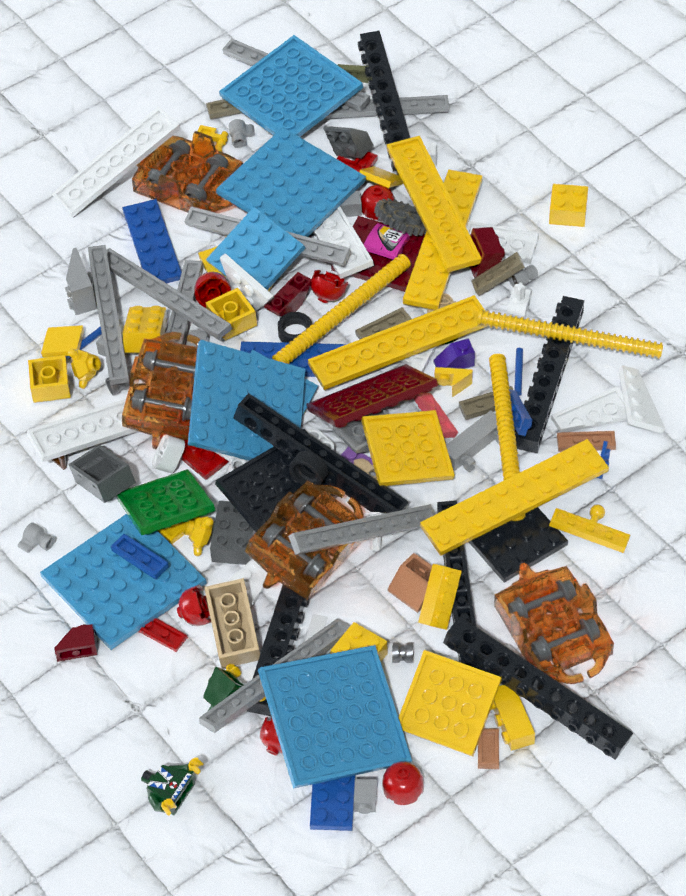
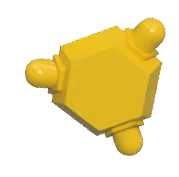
(84, 366)
(199, 532)

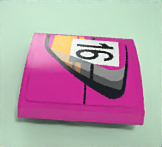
(386, 241)

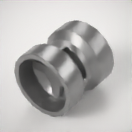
(114, 389)
(402, 652)

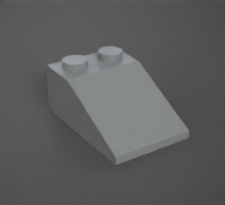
(79, 286)
(354, 434)

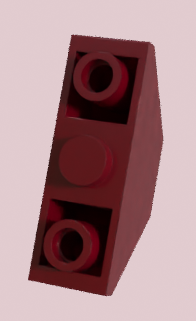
(290, 296)

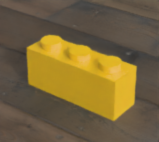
(439, 596)
(512, 719)

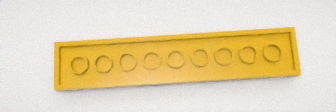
(434, 204)
(429, 274)
(396, 343)
(514, 497)

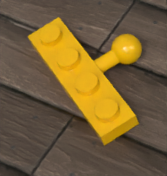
(590, 528)

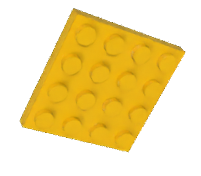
(407, 448)
(448, 703)

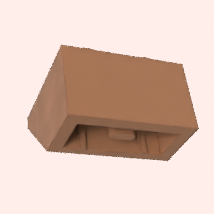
(411, 582)

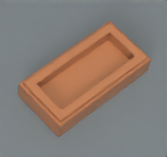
(488, 749)

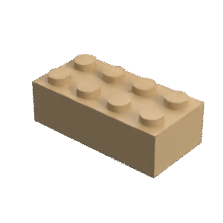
(232, 623)

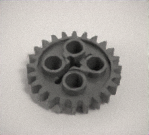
(400, 216)

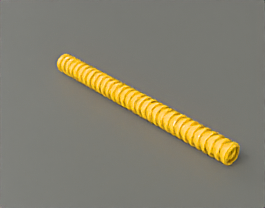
(343, 309)
(571, 334)
(504, 418)

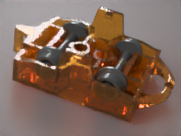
(194, 173)
(148, 404)
(304, 510)
(581, 634)

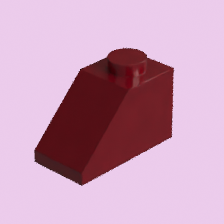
(77, 644)

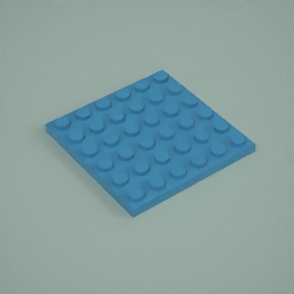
(291, 88)
(291, 183)
(223, 381)
(114, 592)
(334, 716)

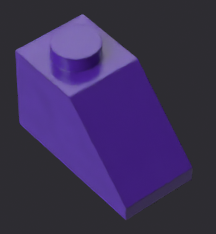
(456, 355)

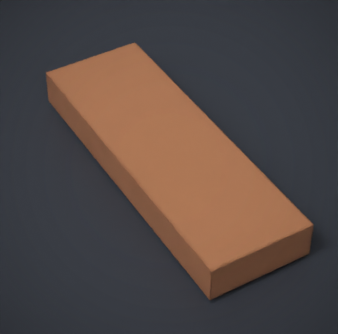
(568, 439)

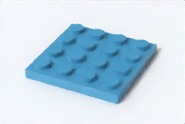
(258, 248)

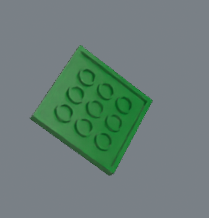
(165, 502)

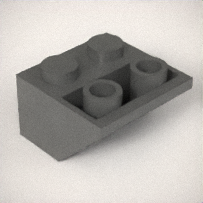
(348, 141)

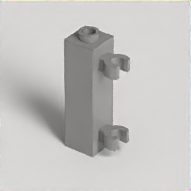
(472, 442)

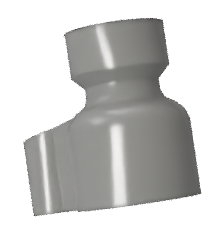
(238, 131)
(524, 276)
(35, 535)

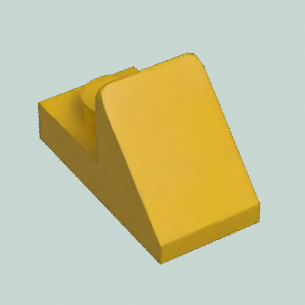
(454, 377)

